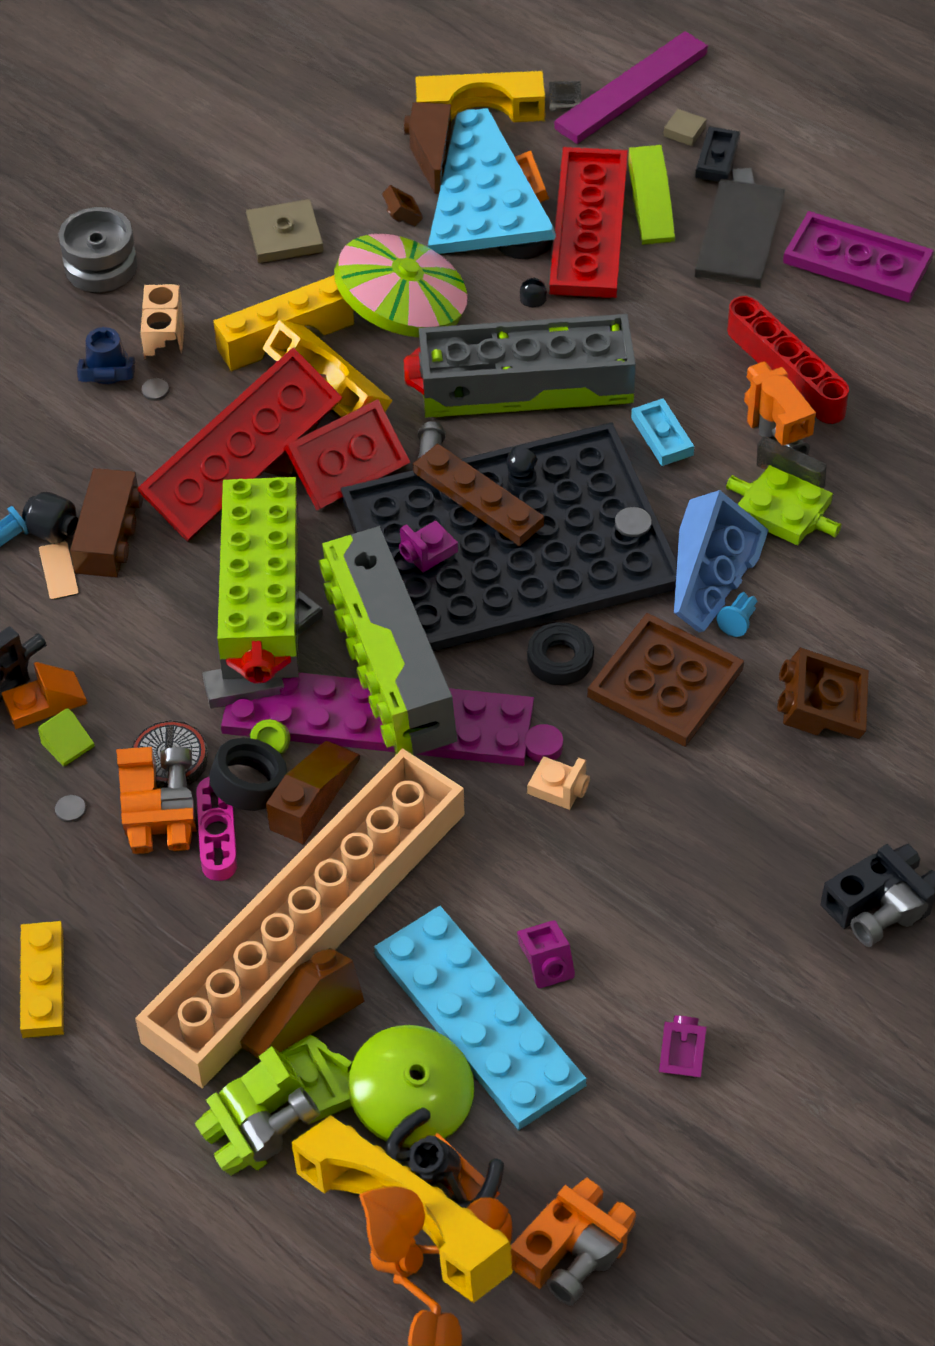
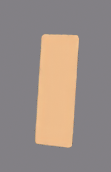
(58, 570)

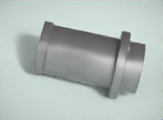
(429, 436)

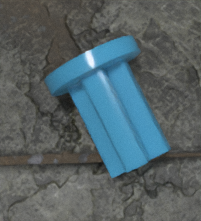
(11, 526)
(735, 618)

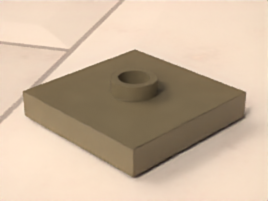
(284, 231)

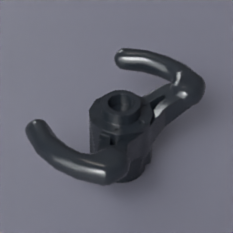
(437, 1161)

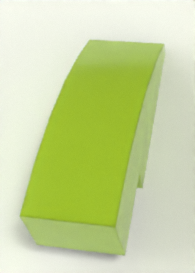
(651, 194)

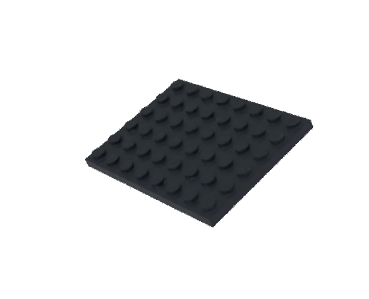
(559, 572)

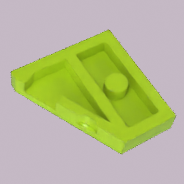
(322, 1073)

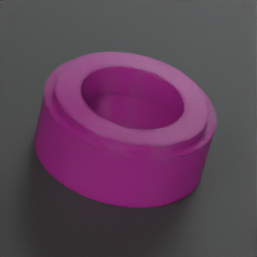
(543, 741)

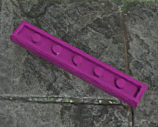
(630, 87)

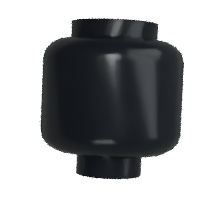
(50, 517)

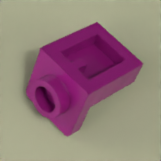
(427, 545)
(547, 953)
(682, 1047)

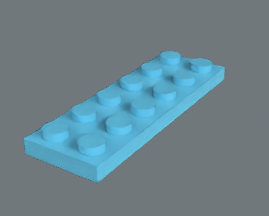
(481, 1016)

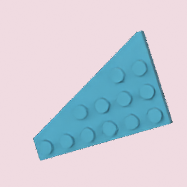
(484, 192)

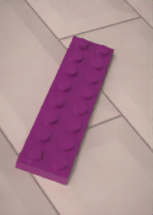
(339, 711)

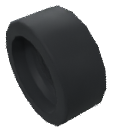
(248, 753)

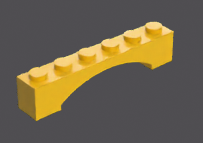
(470, 1251)

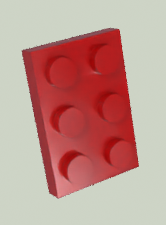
(346, 453)

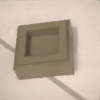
(684, 127)

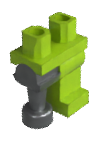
(245, 1112)

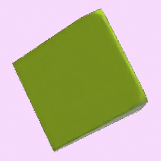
(65, 737)

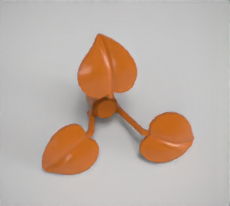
(392, 1222)

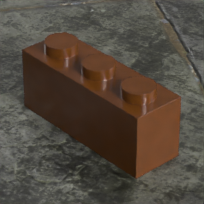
(106, 523)

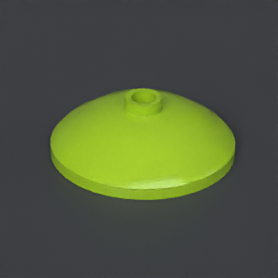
(386, 1093)

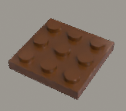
(665, 679)

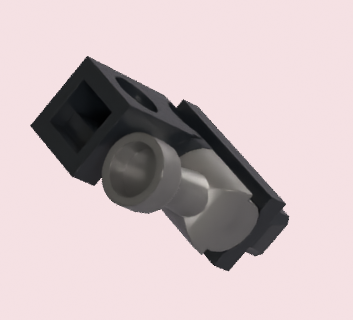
(885, 879)

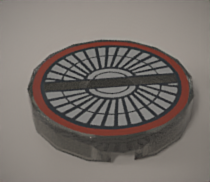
(175, 734)

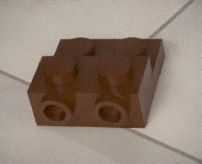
(823, 694)

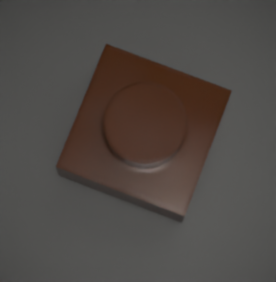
(402, 206)

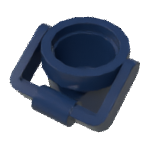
(105, 358)

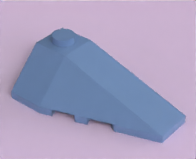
(713, 553)

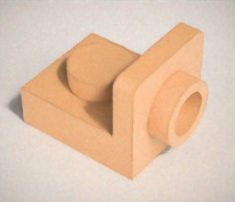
(559, 782)

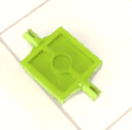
(785, 504)

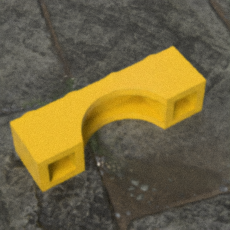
(514, 93)
(245, 332)
(341, 375)

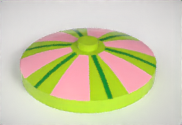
(399, 284)

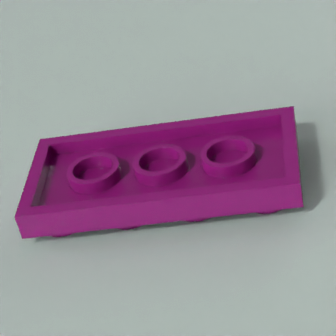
(858, 256)

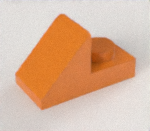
(45, 697)

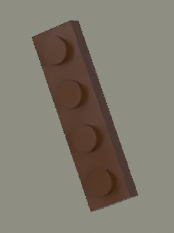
(478, 494)

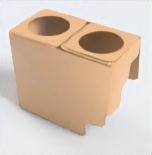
(161, 304)

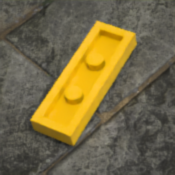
(42, 980)

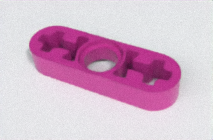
(209, 841)

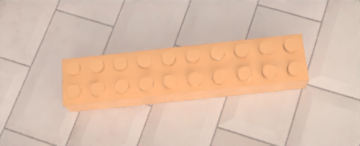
(300, 912)

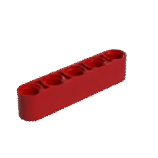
(772, 342)

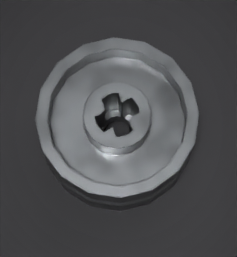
(98, 249)

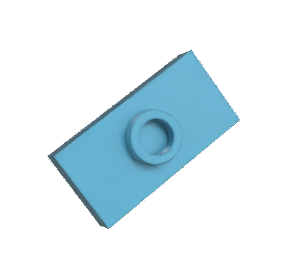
(662, 432)

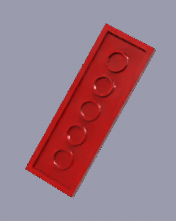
(589, 222)
(239, 442)

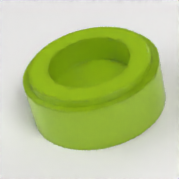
(272, 733)

